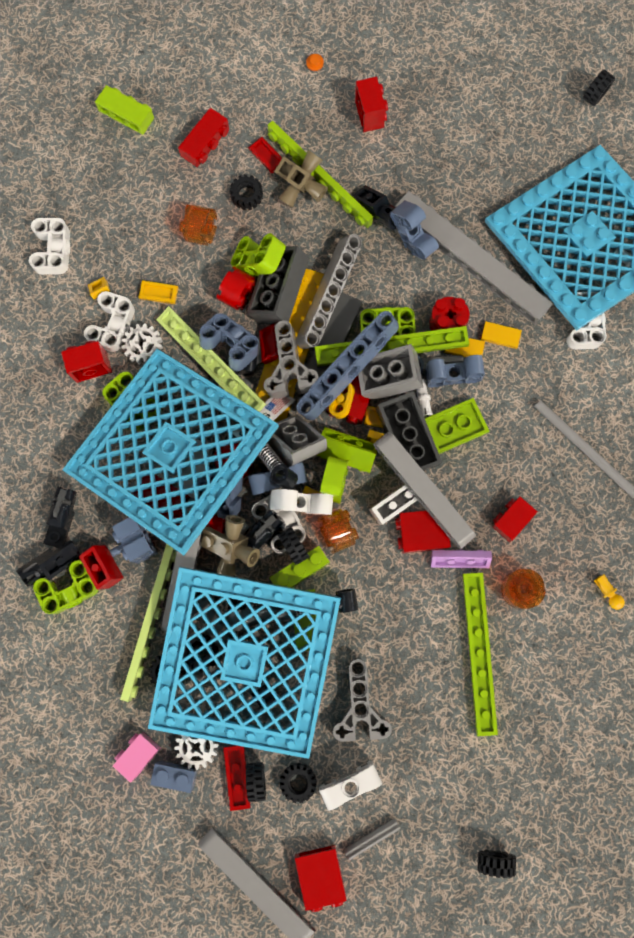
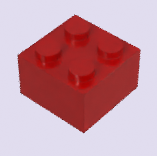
(370, 104)
(86, 361)

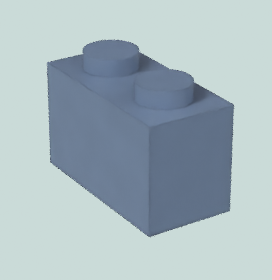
(174, 776)

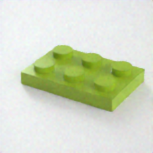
(456, 425)

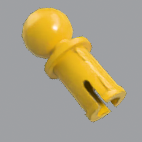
(615, 601)

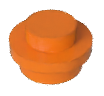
(315, 62)

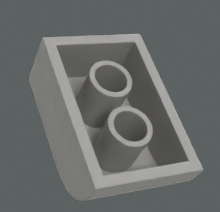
(391, 373)
(296, 441)

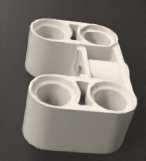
(57, 246)
(118, 323)
(593, 328)
(309, 503)
(290, 518)
(365, 778)

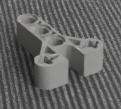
(281, 375)
(370, 716)

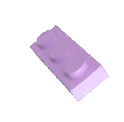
(460, 559)

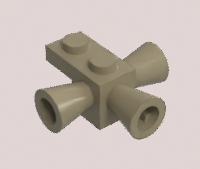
(300, 179)
(230, 545)

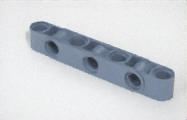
(348, 365)

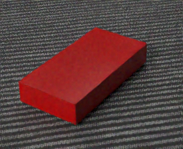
(265, 154)
(268, 344)

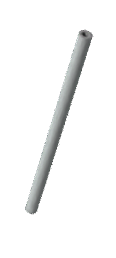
(585, 448)

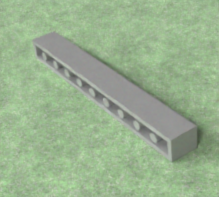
(482, 264)

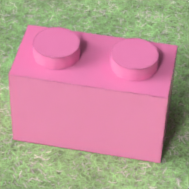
(136, 757)

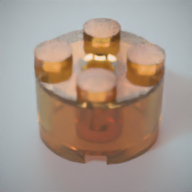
(198, 225)
(337, 530)
(533, 586)

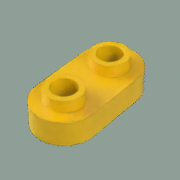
(344, 401)

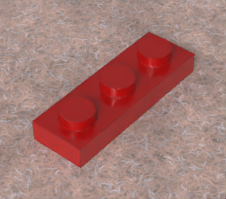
(236, 777)

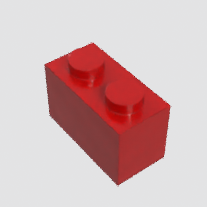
(514, 518)
(101, 567)

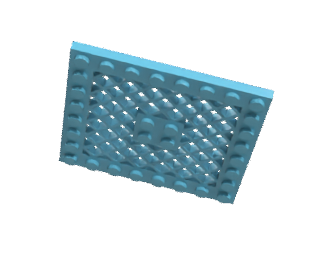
(586, 235)
(170, 450)
(244, 663)

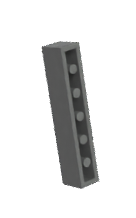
(336, 330)

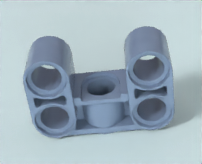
(407, 221)
(223, 329)
(468, 371)
(262, 482)

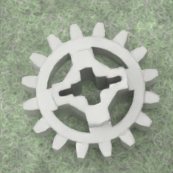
(134, 345)
(204, 753)

